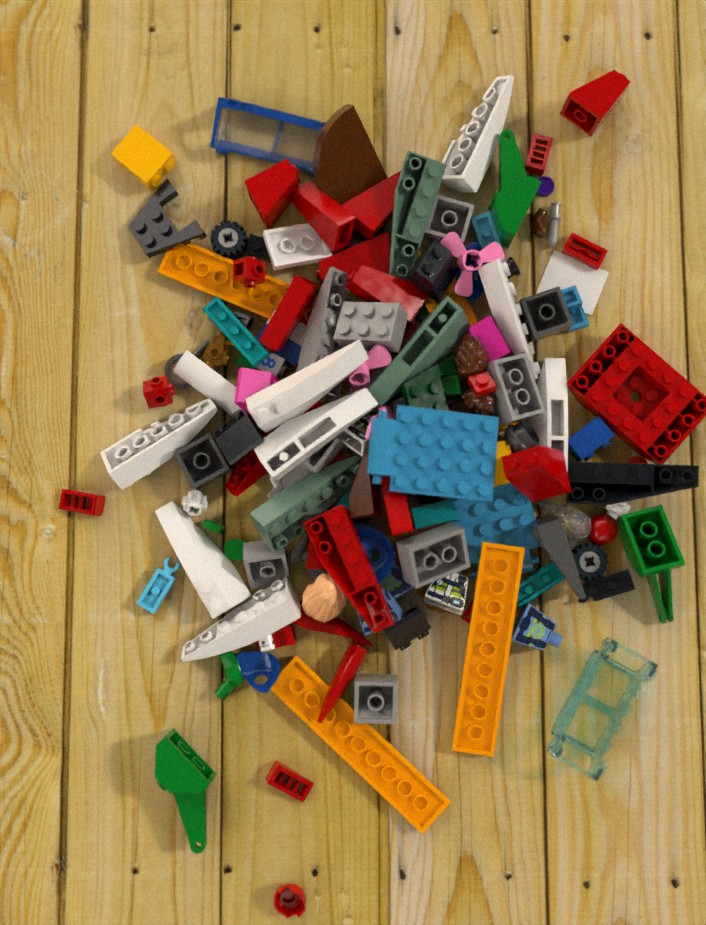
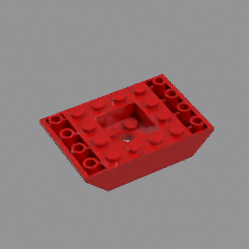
(667, 403)

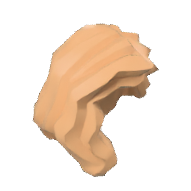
(323, 599)

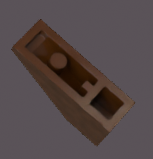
(364, 496)

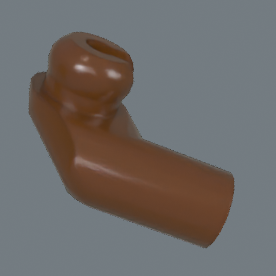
(537, 224)

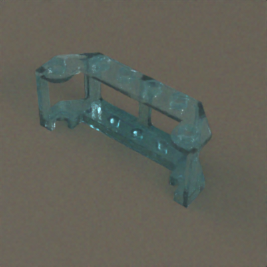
(578, 694)

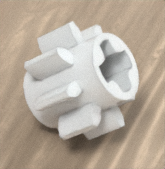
(194, 503)
(616, 510)

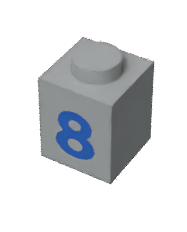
(273, 364)

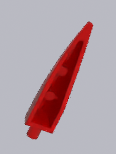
(335, 626)
(343, 676)

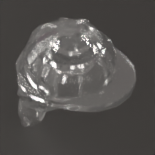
(576, 523)

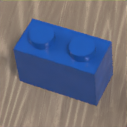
(588, 439)

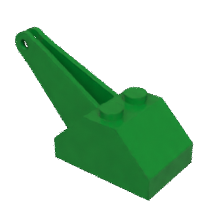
(515, 190)
(650, 551)
(187, 776)

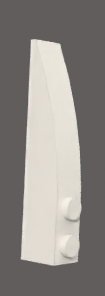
(473, 151)
(304, 388)
(148, 449)
(203, 561)

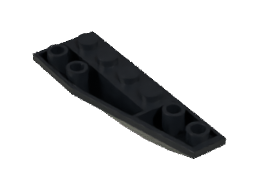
(625, 482)

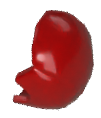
(602, 530)
(290, 900)

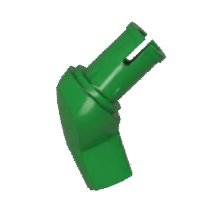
(233, 676)

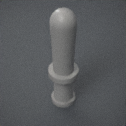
(553, 228)

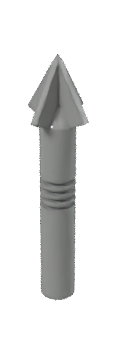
(296, 554)

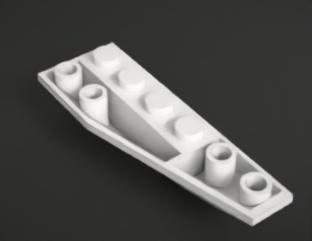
(506, 312)
(553, 424)
(309, 432)
(249, 622)

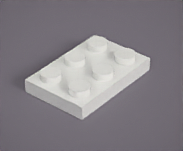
(294, 246)

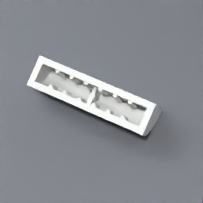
(207, 382)

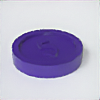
(546, 186)

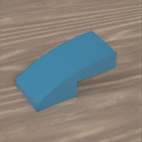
(575, 308)

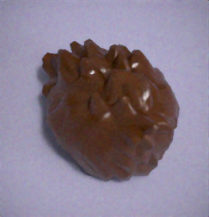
(471, 358)
(479, 405)

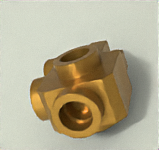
(217, 352)

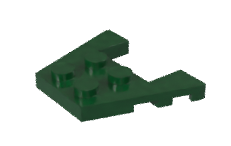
(427, 388)

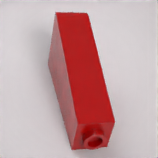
(373, 207)
(324, 215)
(371, 253)
(381, 287)
(289, 313)
(396, 509)

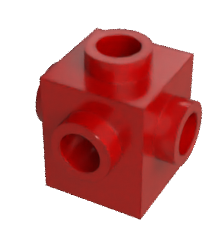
(249, 271)
(158, 392)

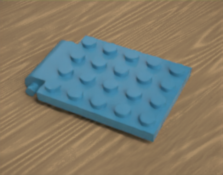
(435, 453)
(502, 521)

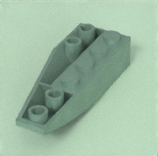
(412, 209)
(424, 349)
(283, 515)

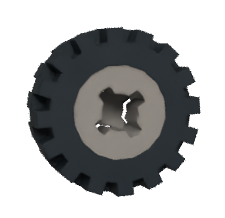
(229, 247)
(582, 555)

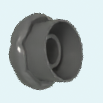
(521, 436)

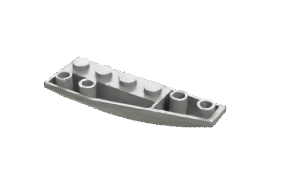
(321, 327)

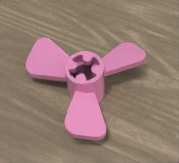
(464, 284)
(360, 377)

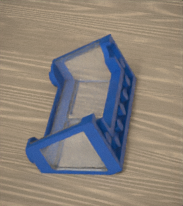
(264, 133)

